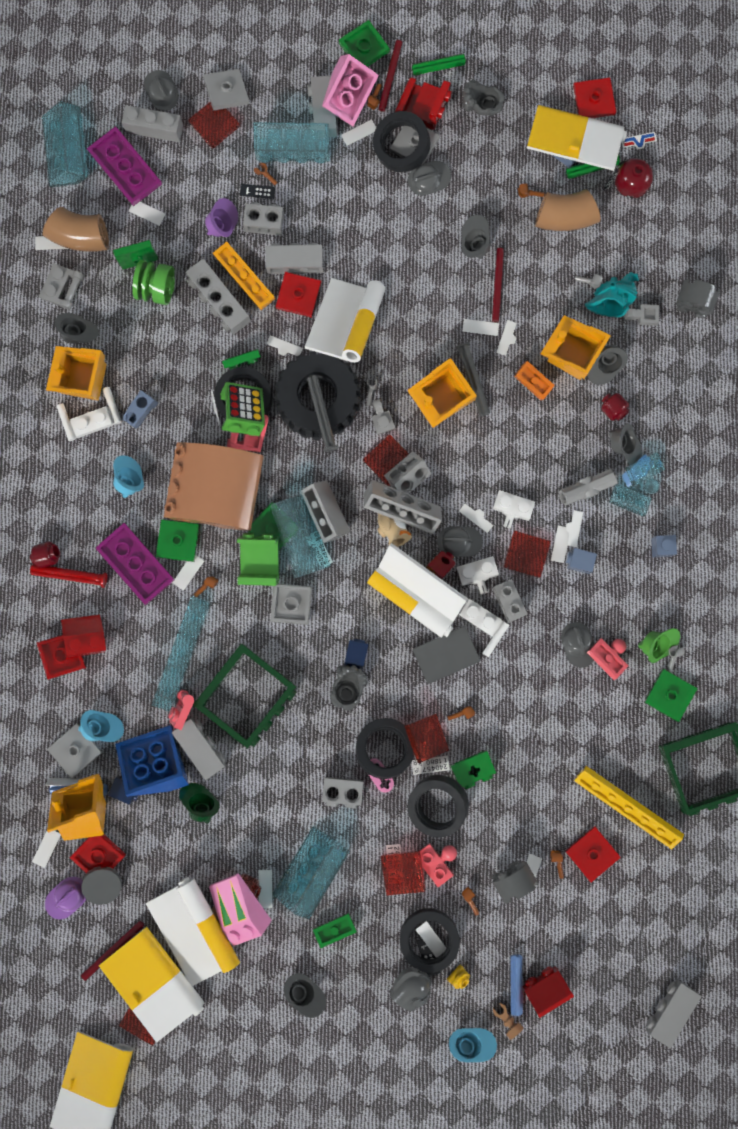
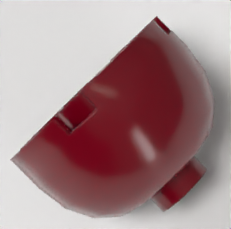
(634, 178)

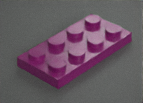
(124, 166)
(135, 564)

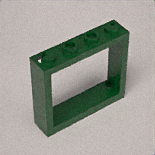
(266, 723)
(711, 802)

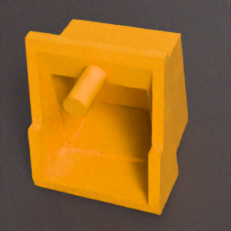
(574, 347)
(77, 372)
(442, 393)
(78, 809)

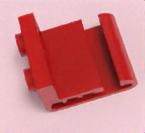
(425, 101)

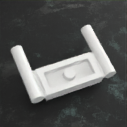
(91, 421)
(484, 621)

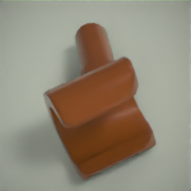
(373, 102)
(265, 173)
(524, 191)
(209, 581)
(467, 711)
(556, 856)
(468, 894)

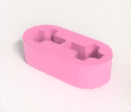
(377, 781)

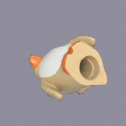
(394, 530)

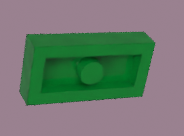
(249, 357)
(334, 930)

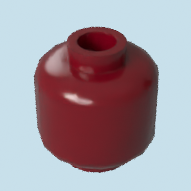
(615, 406)
(45, 554)

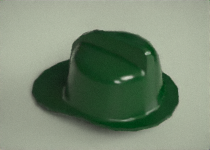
(199, 802)

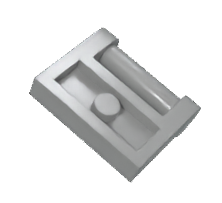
(56, 284)

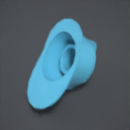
(127, 476)
(101, 726)
(472, 1045)

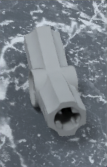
(587, 487)

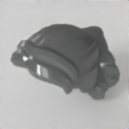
(482, 98)
(348, 687)

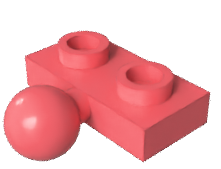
(608, 657)
(435, 864)

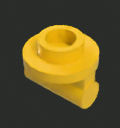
(459, 977)

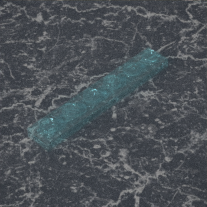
(180, 654)

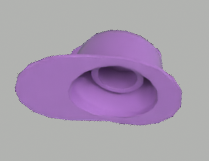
(222, 218)
(65, 898)

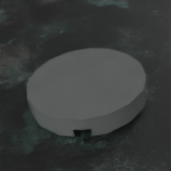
(101, 885)

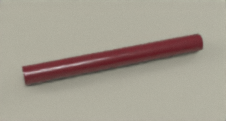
(390, 75)
(497, 285)
(122, 941)

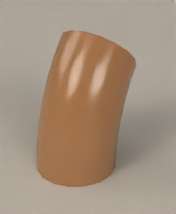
(567, 211)
(76, 231)

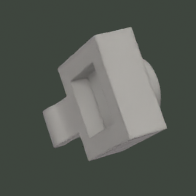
(646, 314)
(382, 420)

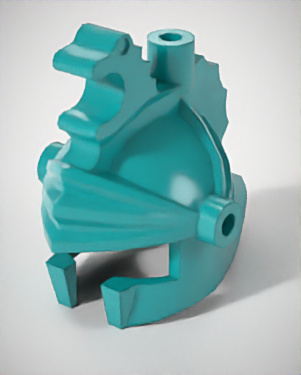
(614, 296)

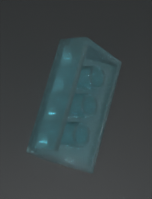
(291, 142)
(64, 145)
(299, 536)
(310, 873)

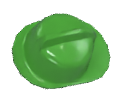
(657, 644)

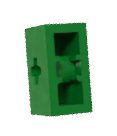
(480, 760)

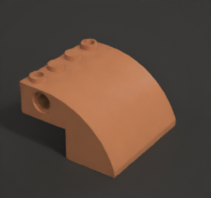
(213, 486)

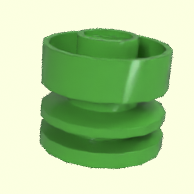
(153, 282)

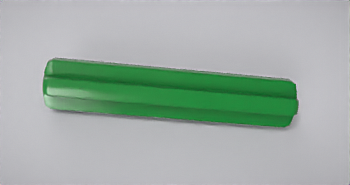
(438, 64)
(583, 169)

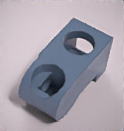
(139, 409)

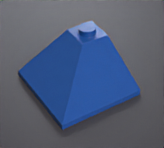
(151, 763)

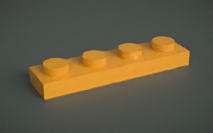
(243, 276)

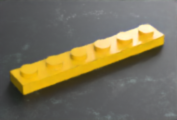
(629, 807)

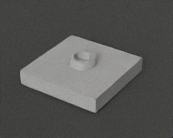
(226, 89)
(408, 140)
(291, 604)
(74, 751)

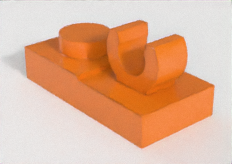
(534, 380)

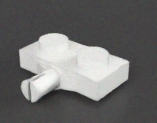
(513, 507)
(478, 573)

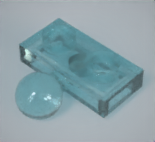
(644, 470)
(630, 499)

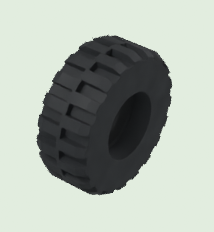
(327, 369)

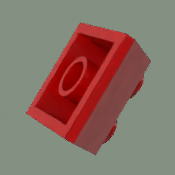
(83, 636)
(547, 991)

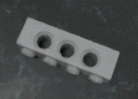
(202, 272)
(402, 507)

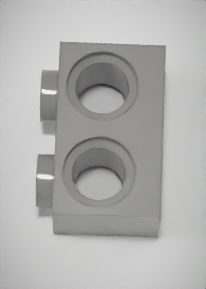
(262, 223)
(408, 473)
(509, 601)
(343, 786)

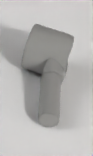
(595, 282)
(371, 389)
(674, 652)

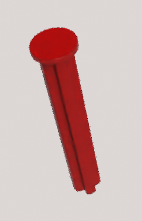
(70, 575)

